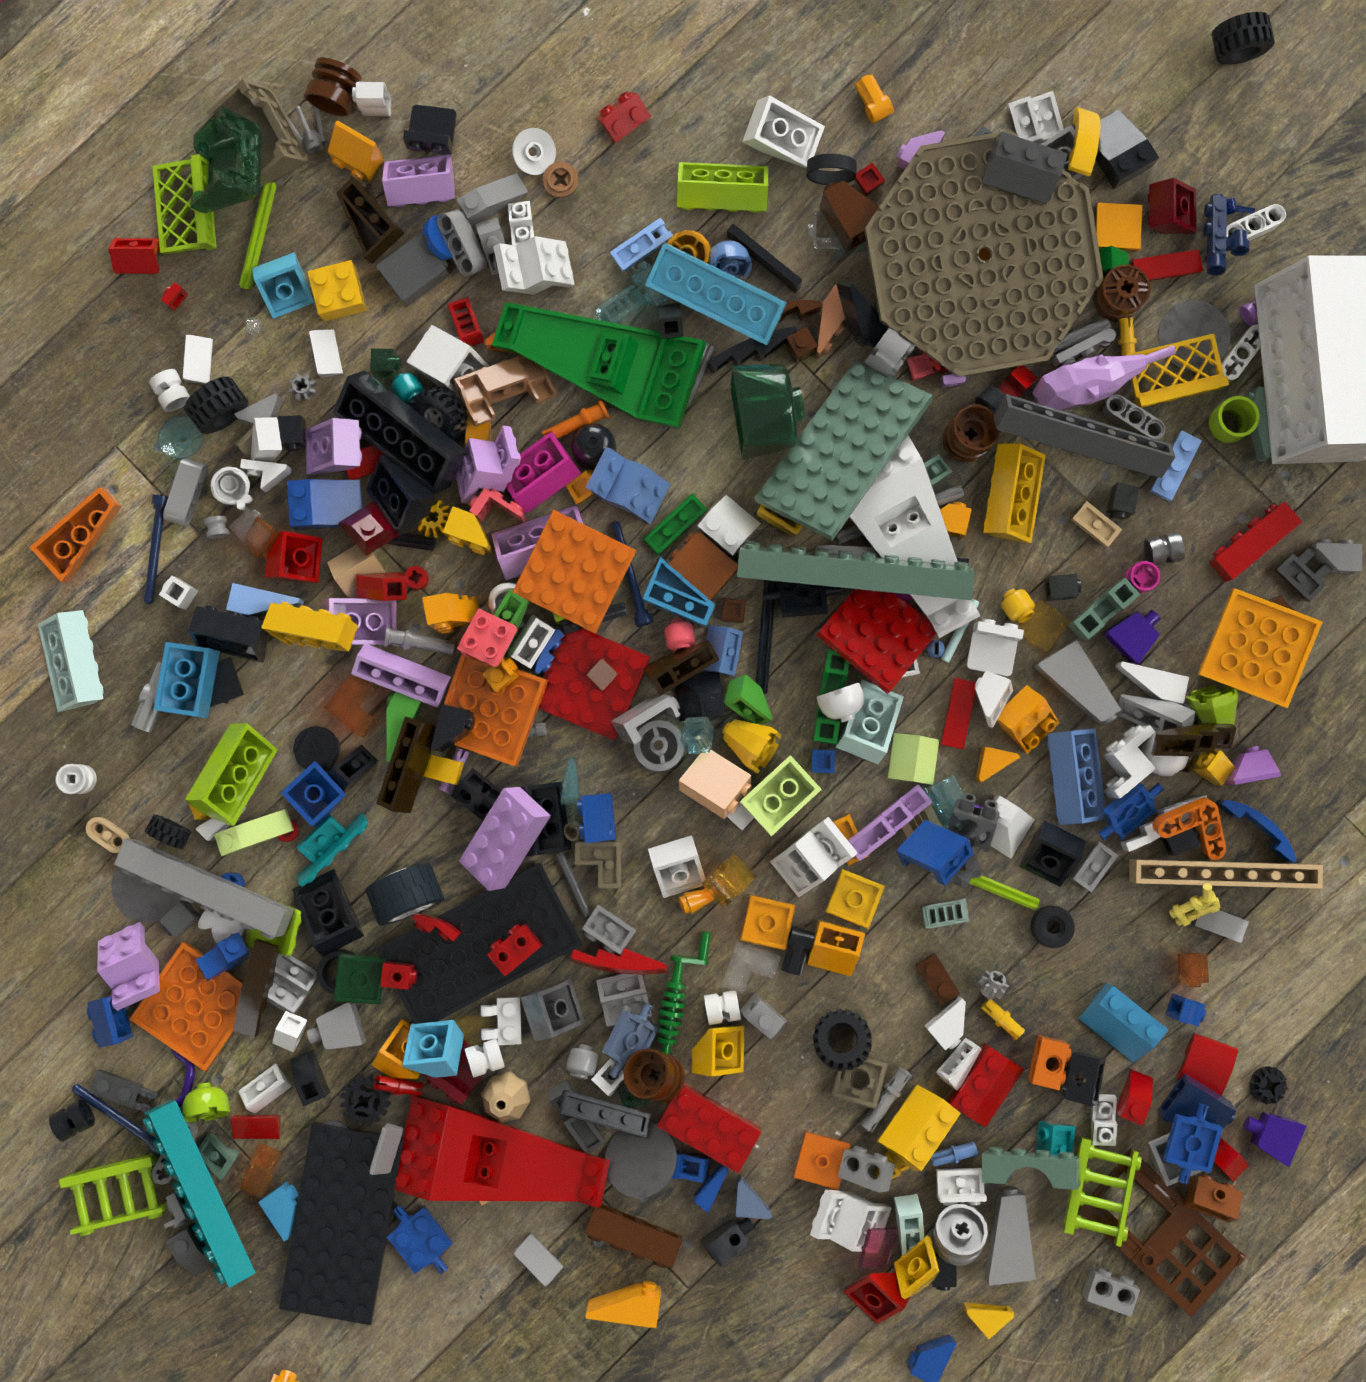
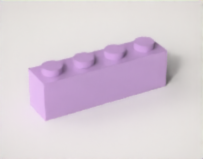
(400, 675)

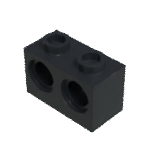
(476, 793)

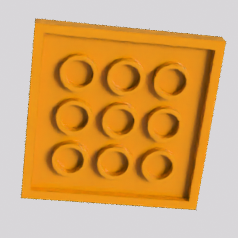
(1260, 648)

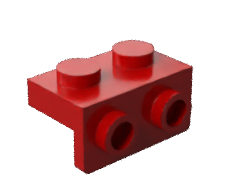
(623, 115)

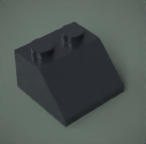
(1053, 853)

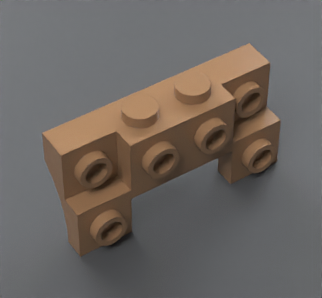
(499, 383)

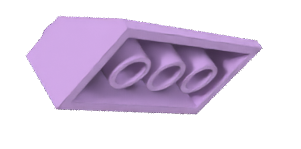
(516, 543)

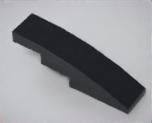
(745, 350)

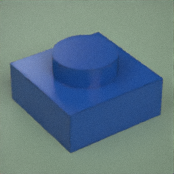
(822, 761)

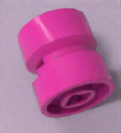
(1143, 576)

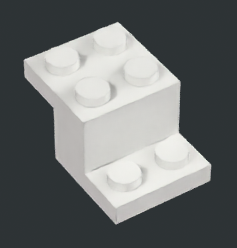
(533, 265)
(1128, 761)
(813, 857)
(847, 1218)

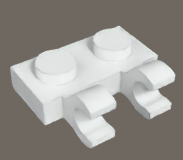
(508, 1021)

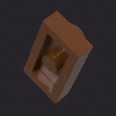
(937, 979)

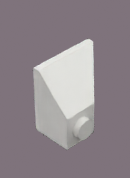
(1010, 828)

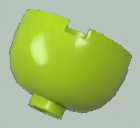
(205, 1103)

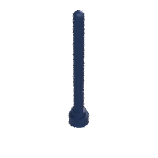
(159, 503)
(642, 615)
(116, 1116)

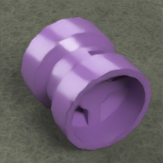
(1249, 313)

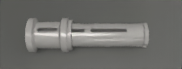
(408, 640)

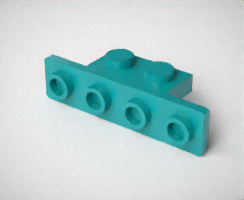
(325, 842)

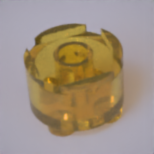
(728, 880)

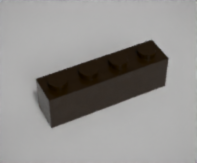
(407, 765)

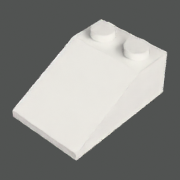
(782, 132)

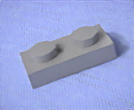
(1094, 866)

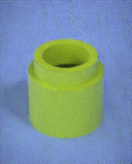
(1245, 412)

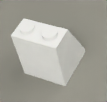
(444, 358)

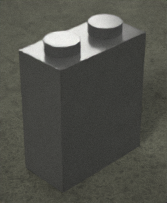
(413, 270)

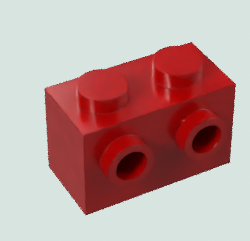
(514, 949)

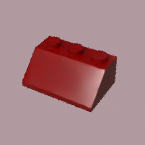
(985, 1085)

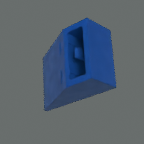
(597, 818)

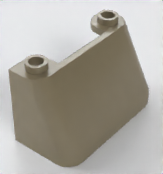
(280, 144)

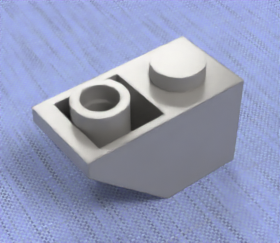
(490, 235)
(1341, 557)

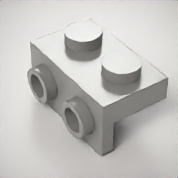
(608, 929)

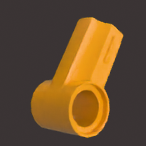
(876, 104)

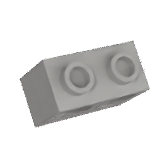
(865, 1175)
(1108, 1295)

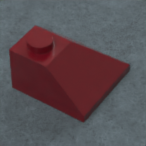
(368, 528)

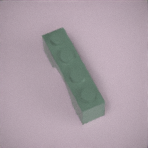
(1061, 1169)

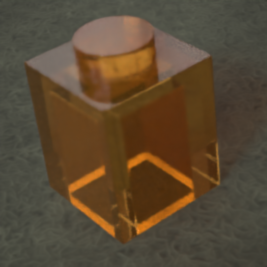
(1193, 969)

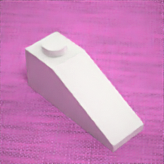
(1156, 683)

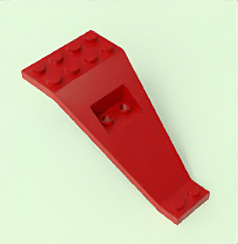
(450, 1150)

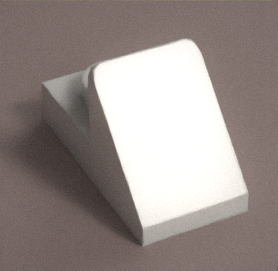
(271, 472)

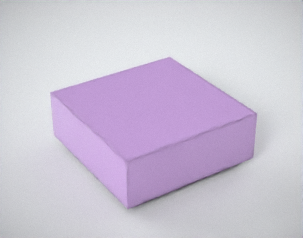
(951, 380)

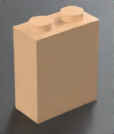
(715, 783)

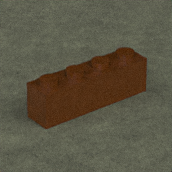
(634, 1235)

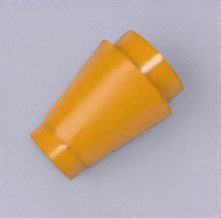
(694, 900)

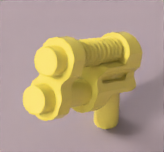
(1202, 904)

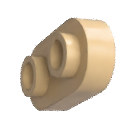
(108, 836)

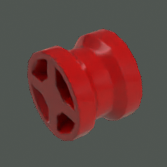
(421, 577)

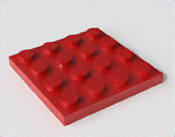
(878, 635)
(576, 697)

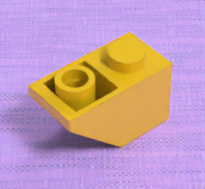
(1214, 767)

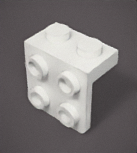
(993, 647)

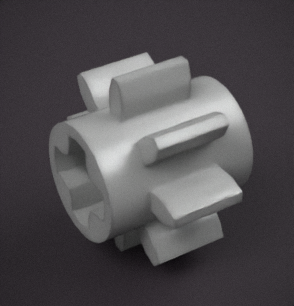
(302, 381)
(993, 984)

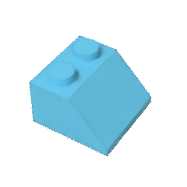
(283, 285)
(434, 1048)

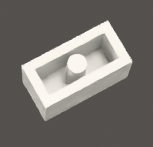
(531, 641)

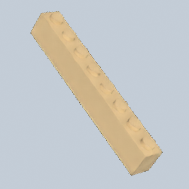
(1225, 873)

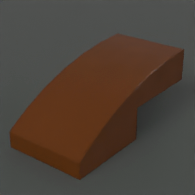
(803, 308)

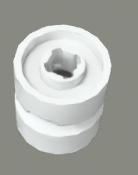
(169, 387)
(76, 779)
(722, 1007)
(484, 1058)

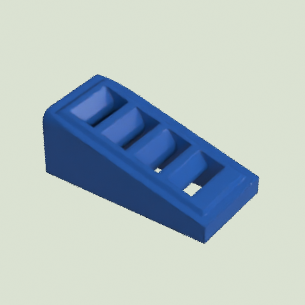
(708, 1191)

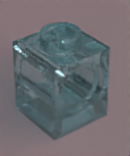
(697, 735)

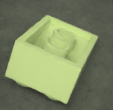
(780, 795)

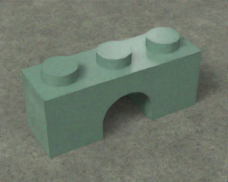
(1103, 609)

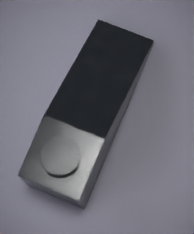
(860, 315)

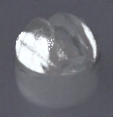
(253, 325)

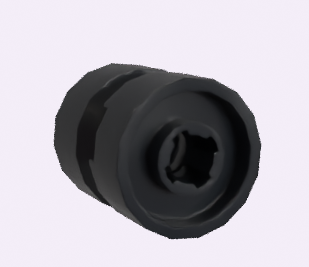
(68, 1121)

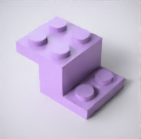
(487, 464)
(128, 966)

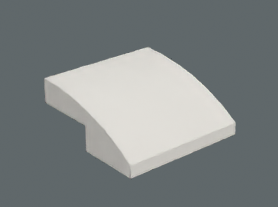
(1036, 117)

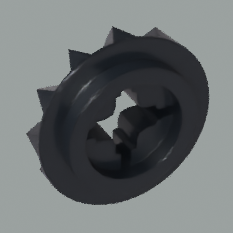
(1259, 1080)

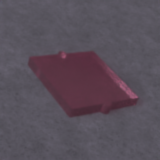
(877, 1247)

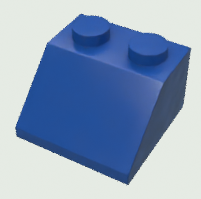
(314, 794)
(109, 1025)

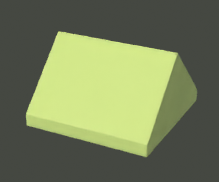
(913, 758)

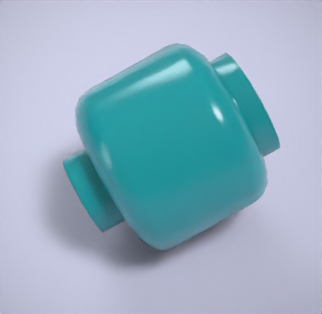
(406, 387)

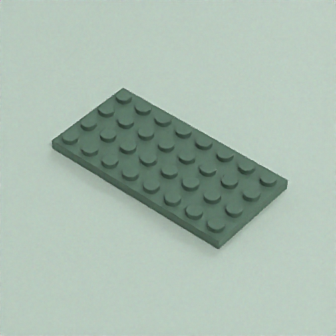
(843, 449)

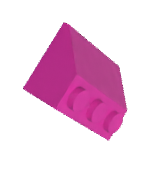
(541, 473)

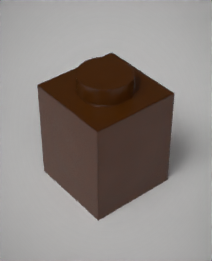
(801, 345)

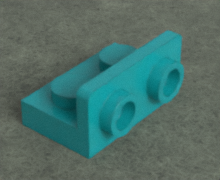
(1055, 1137)

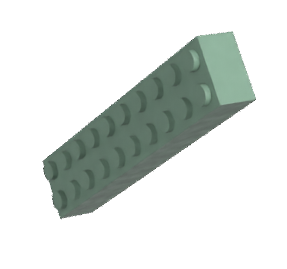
(856, 572)

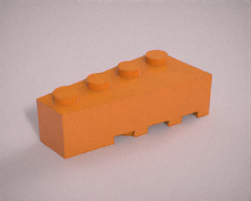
(76, 534)

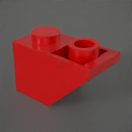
(381, 586)

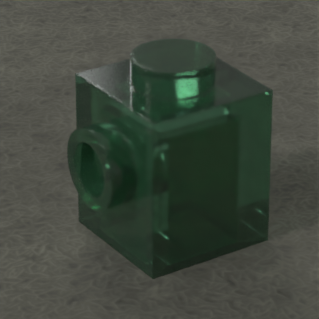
(384, 363)

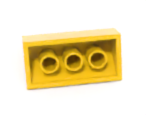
(1014, 492)

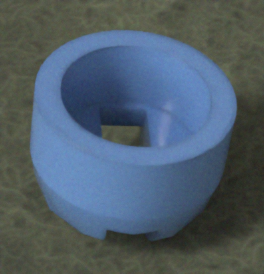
(930, 649)

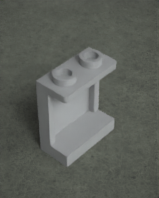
(628, 721)

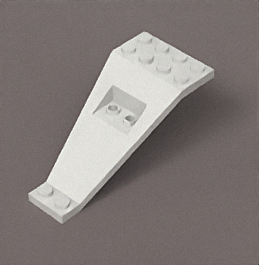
(891, 503)

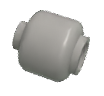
(582, 1062)

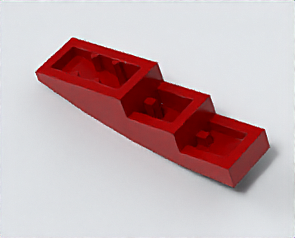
(626, 964)

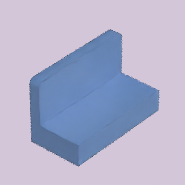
(727, 646)

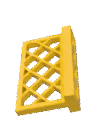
(1185, 388)

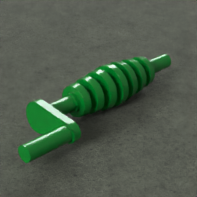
(674, 994)

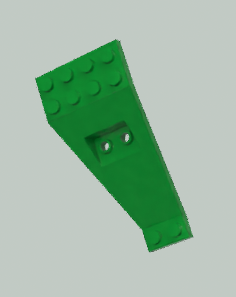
(645, 373)

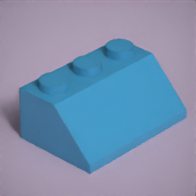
(186, 680)
(1122, 1023)

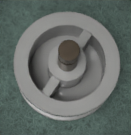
(659, 745)

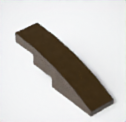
(1193, 739)
(255, 988)

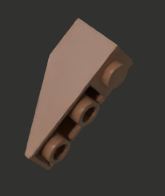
(831, 322)

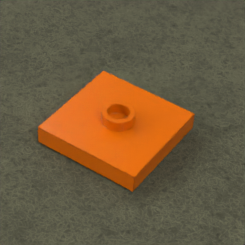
(820, 1160)

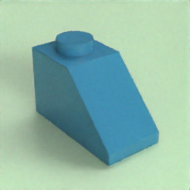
(281, 1208)

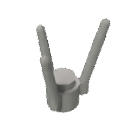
(311, 140)

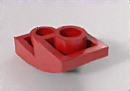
(428, 923)

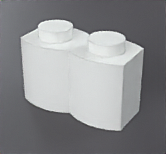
(372, 98)

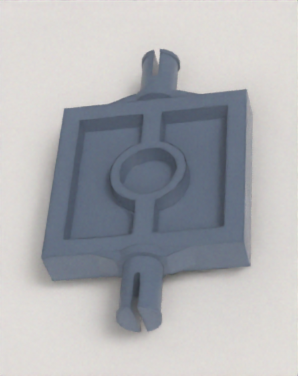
(628, 1036)

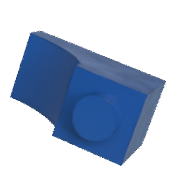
(223, 957)
(1186, 1010)

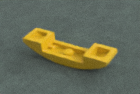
(1085, 141)

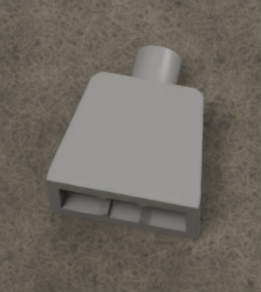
(763, 1016)
(338, 1028)

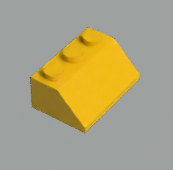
(918, 1128)

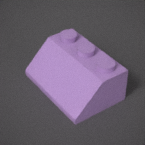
(418, 180)

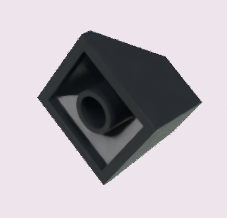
(700, 696)

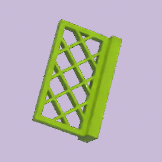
(203, 221)

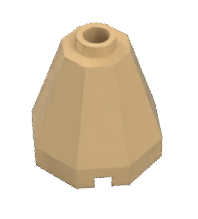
(505, 1088)

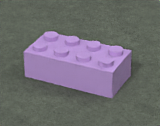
(504, 838)

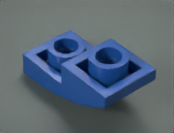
(544, 660)

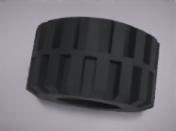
(1243, 38)
(215, 405)
(842, 1019)

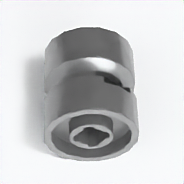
(1166, 549)

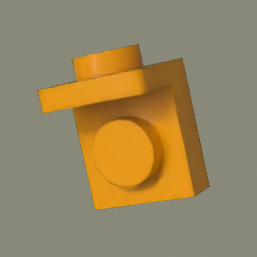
(577, 487)
(502, 675)

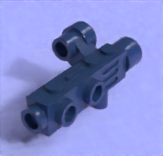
(1216, 236)

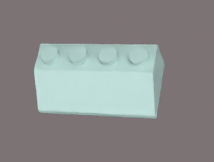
(70, 660)

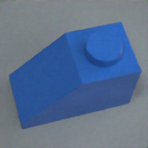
(931, 1358)

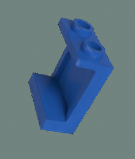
(935, 850)

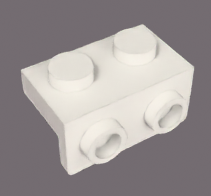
(960, 1186)

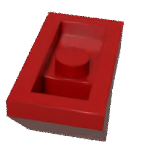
(1017, 381)

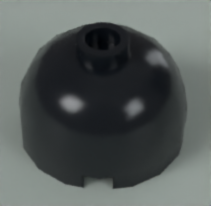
(590, 444)

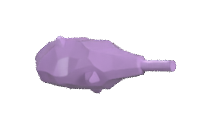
(1091, 379)

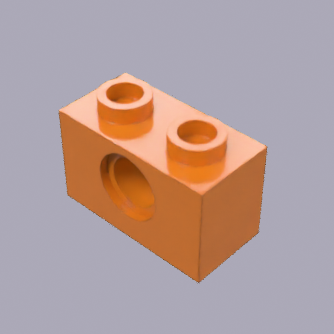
(1045, 1049)

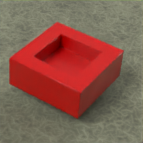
(869, 179)
(174, 296)

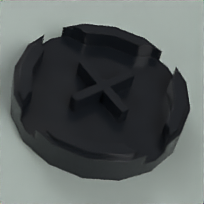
(316, 745)

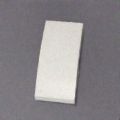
(520, 222)
(1103, 1121)

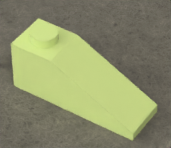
(253, 832)

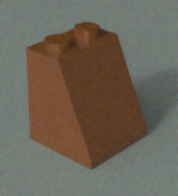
(847, 213)

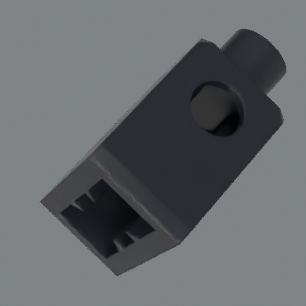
(718, 1242)

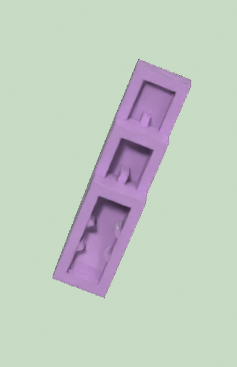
(889, 821)

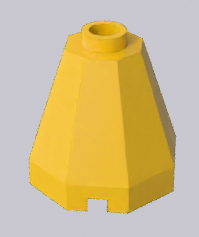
(751, 742)

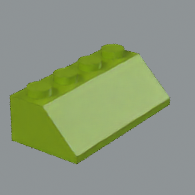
(722, 187)
(231, 773)

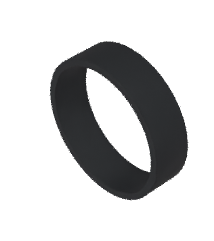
(831, 161)

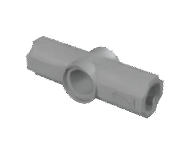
(146, 715)

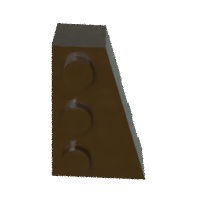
(369, 221)

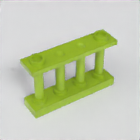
(98, 1176)
(1078, 1198)

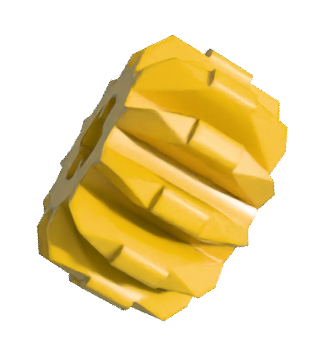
(430, 526)

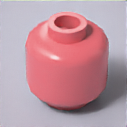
(679, 635)

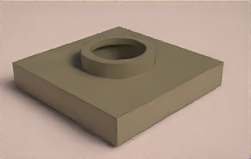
(869, 1094)

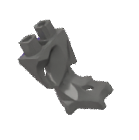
(975, 822)

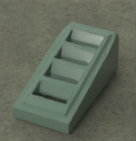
(926, 918)

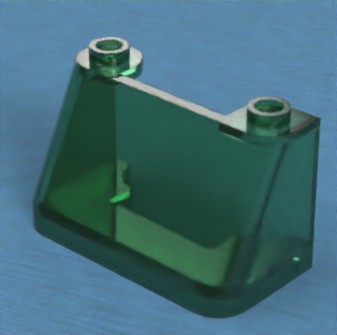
(234, 159)

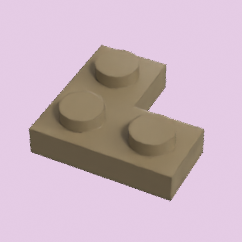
(606, 856)

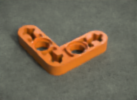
(1198, 819)

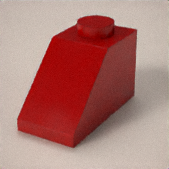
(1135, 1097)

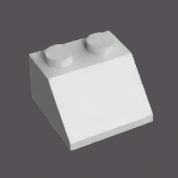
(728, 526)
(677, 866)

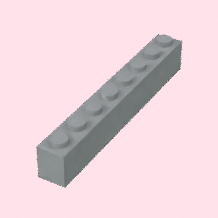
(204, 887)

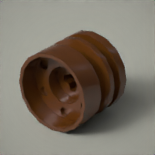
(332, 87)
(1118, 304)
(971, 423)
(654, 1075)

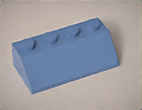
(1076, 776)

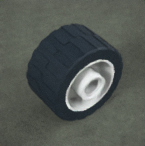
(404, 893)

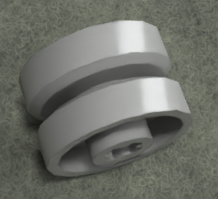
(961, 1248)

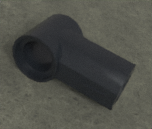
(799, 944)

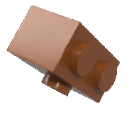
(1213, 1198)

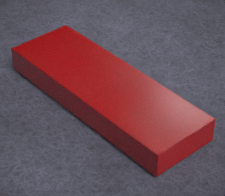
(1170, 265)
(958, 713)

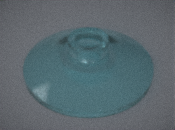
(174, 431)

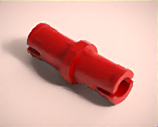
(398, 1085)

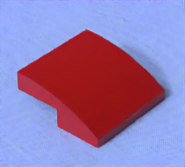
(1208, 1062)

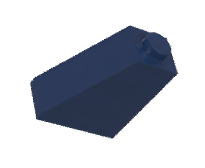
(1185, 1100)

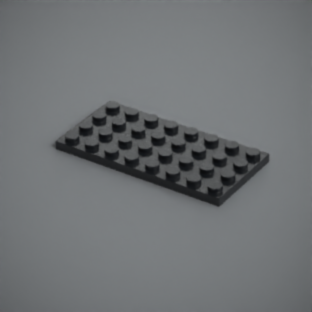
(459, 970)
(339, 1227)

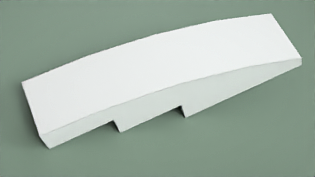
(1147, 832)

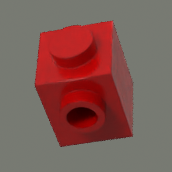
(398, 975)

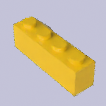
(309, 627)

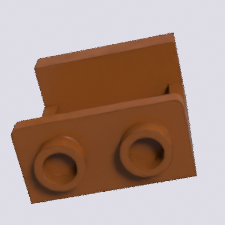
(703, 564)

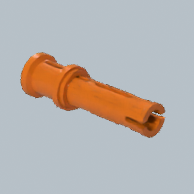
(585, 417)

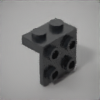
(431, 129)

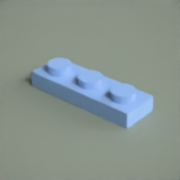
(1184, 450)

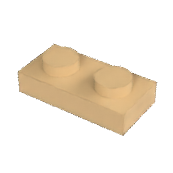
(1096, 524)

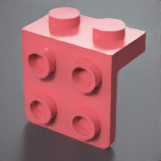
(483, 503)
(487, 638)

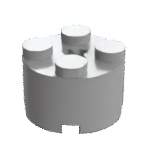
(889, 353)

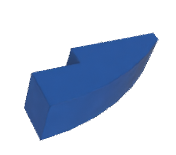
(691, 1166)

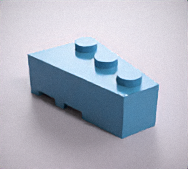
(675, 595)

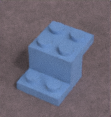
(628, 485)

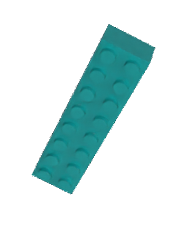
(199, 1193)

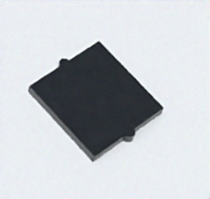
(226, 683)

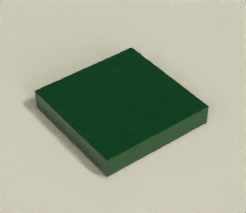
(358, 979)

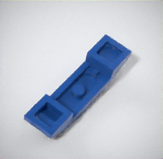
(1280, 844)

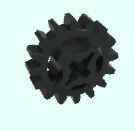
(369, 1107)

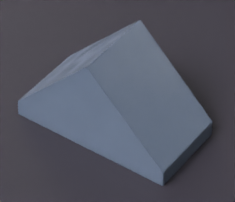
(749, 1203)

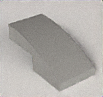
(1224, 925)

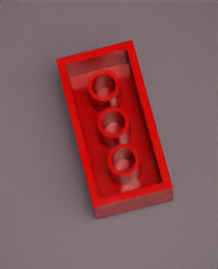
(709, 1127)

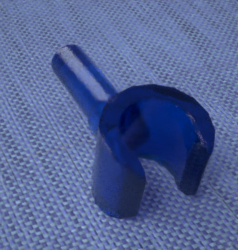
(1233, 208)

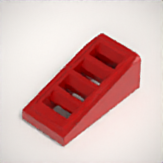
(471, 335)

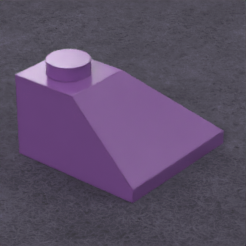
(1252, 766)

